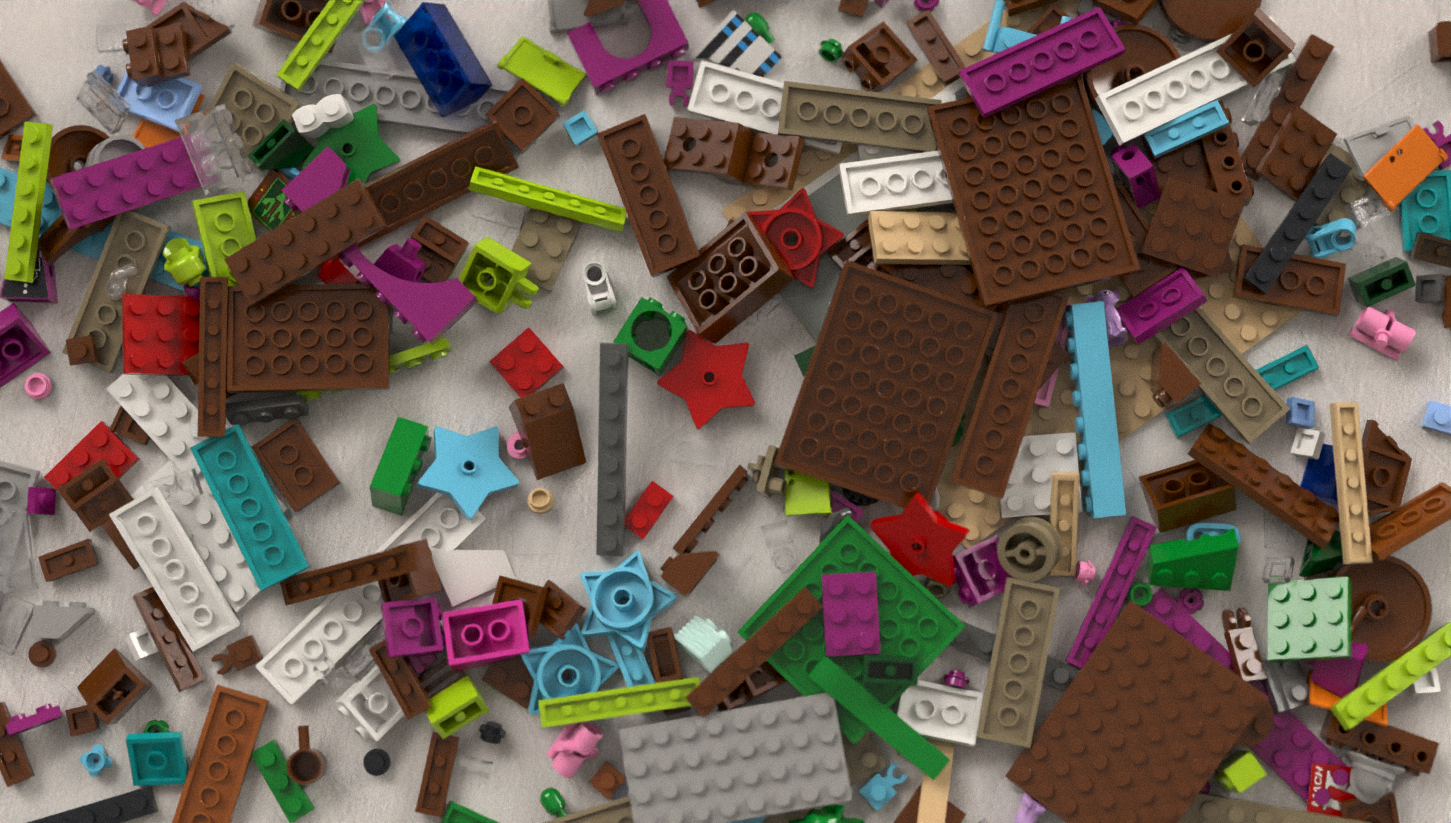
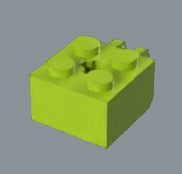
(496, 276)

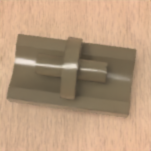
(766, 474)

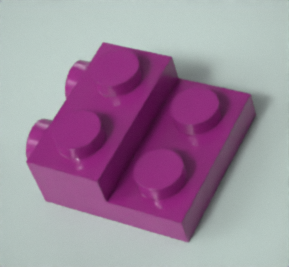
(979, 572)
(413, 627)

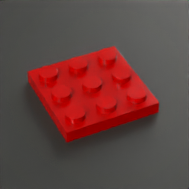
(159, 333)

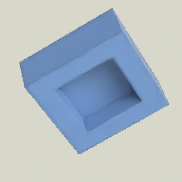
(1300, 413)

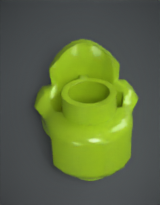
(183, 261)

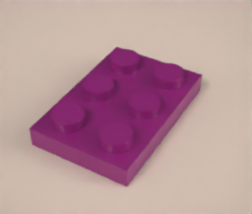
(1161, 305)
(850, 614)

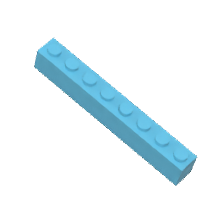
(1095, 410)

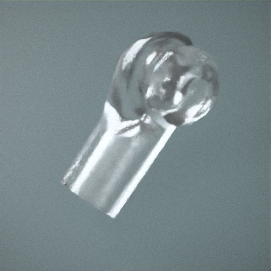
(118, 279)

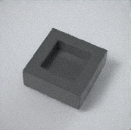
(1430, 288)

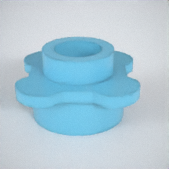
(95, 768)

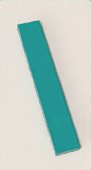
(1275, 374)

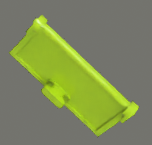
(554, 80)
(806, 495)

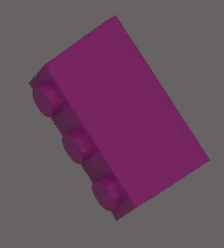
(19, 344)

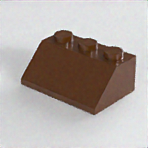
(1186, 495)

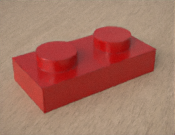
(648, 510)

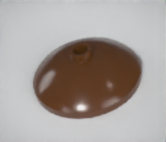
(72, 146)

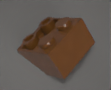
(113, 687)

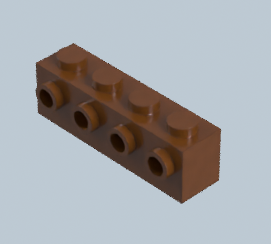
(1225, 164)
(1387, 743)

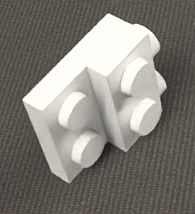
(370, 706)

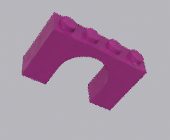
(607, 70)

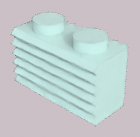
(704, 643)

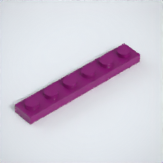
(1111, 590)

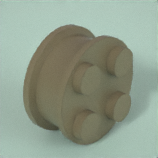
(1029, 549)

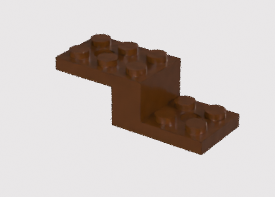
(733, 153)

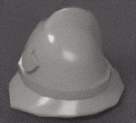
(1370, 778)

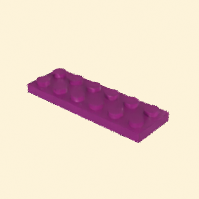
(1041, 62)
(125, 183)

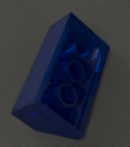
(442, 59)

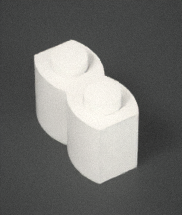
(317, 119)

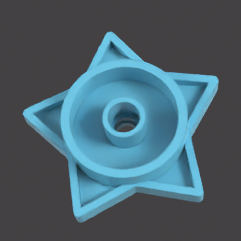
(462, 486)
(622, 583)
(548, 662)

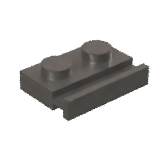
(1285, 685)

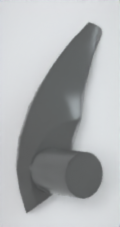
(832, 521)

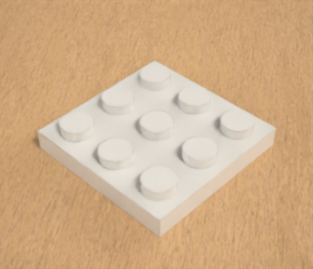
(1030, 479)

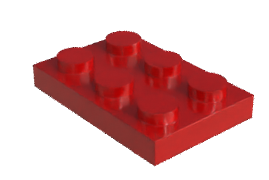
(93, 447)

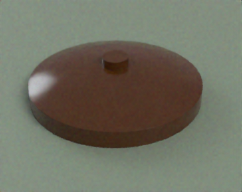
(1207, 19)
(1144, 53)
(1396, 606)

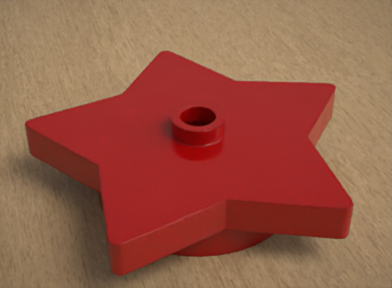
(813, 235)
(703, 397)
(921, 540)

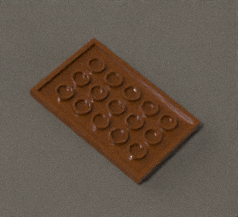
(309, 340)

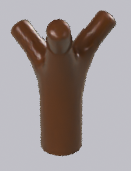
(1356, 618)

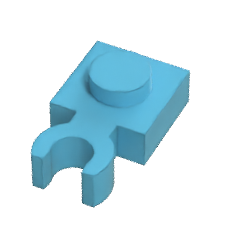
(879, 789)

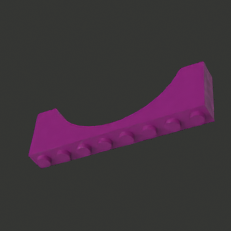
(427, 306)

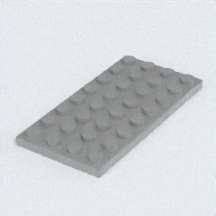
(737, 763)

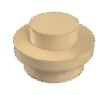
(540, 501)

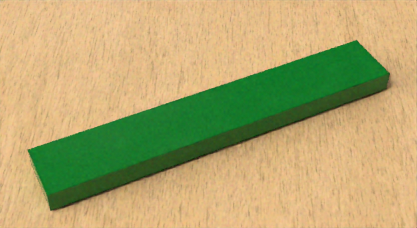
(878, 717)

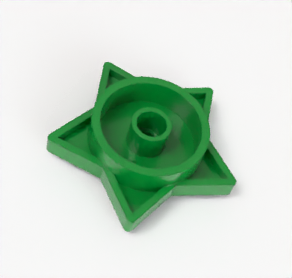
(369, 150)

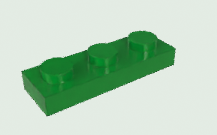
(288, 793)

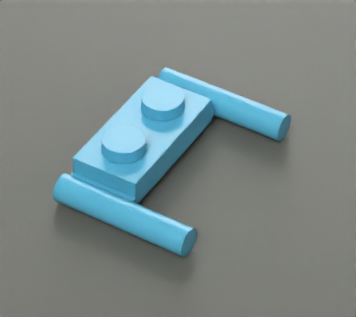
(1002, 38)

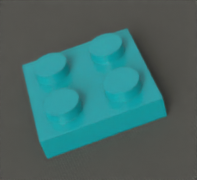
(157, 758)

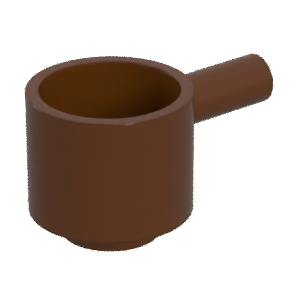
(307, 763)

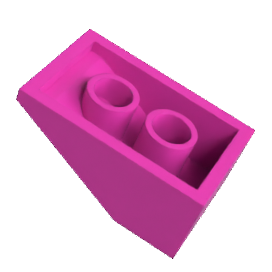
(485, 634)

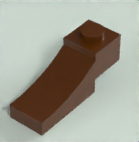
(60, 239)
(756, 684)

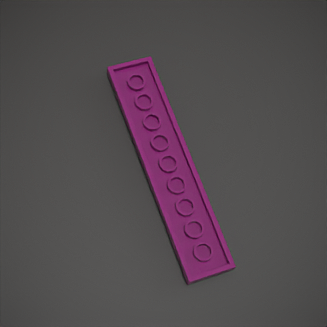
(1290, 744)

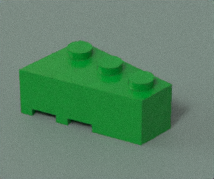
(399, 466)
(1194, 563)

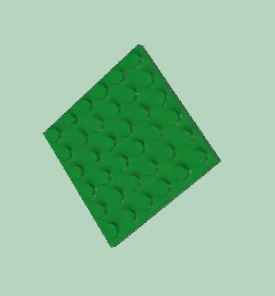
(908, 615)

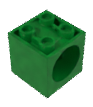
(659, 358)

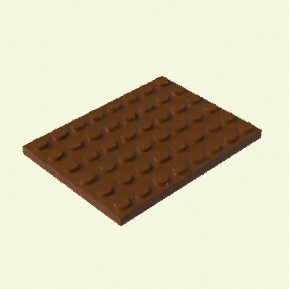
(1033, 194)
(885, 386)
(1136, 728)

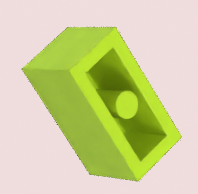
(456, 707)
(1239, 772)

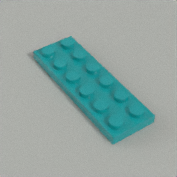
(250, 508)

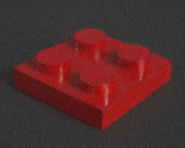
(526, 363)

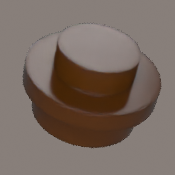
(42, 654)

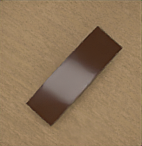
(665, 660)

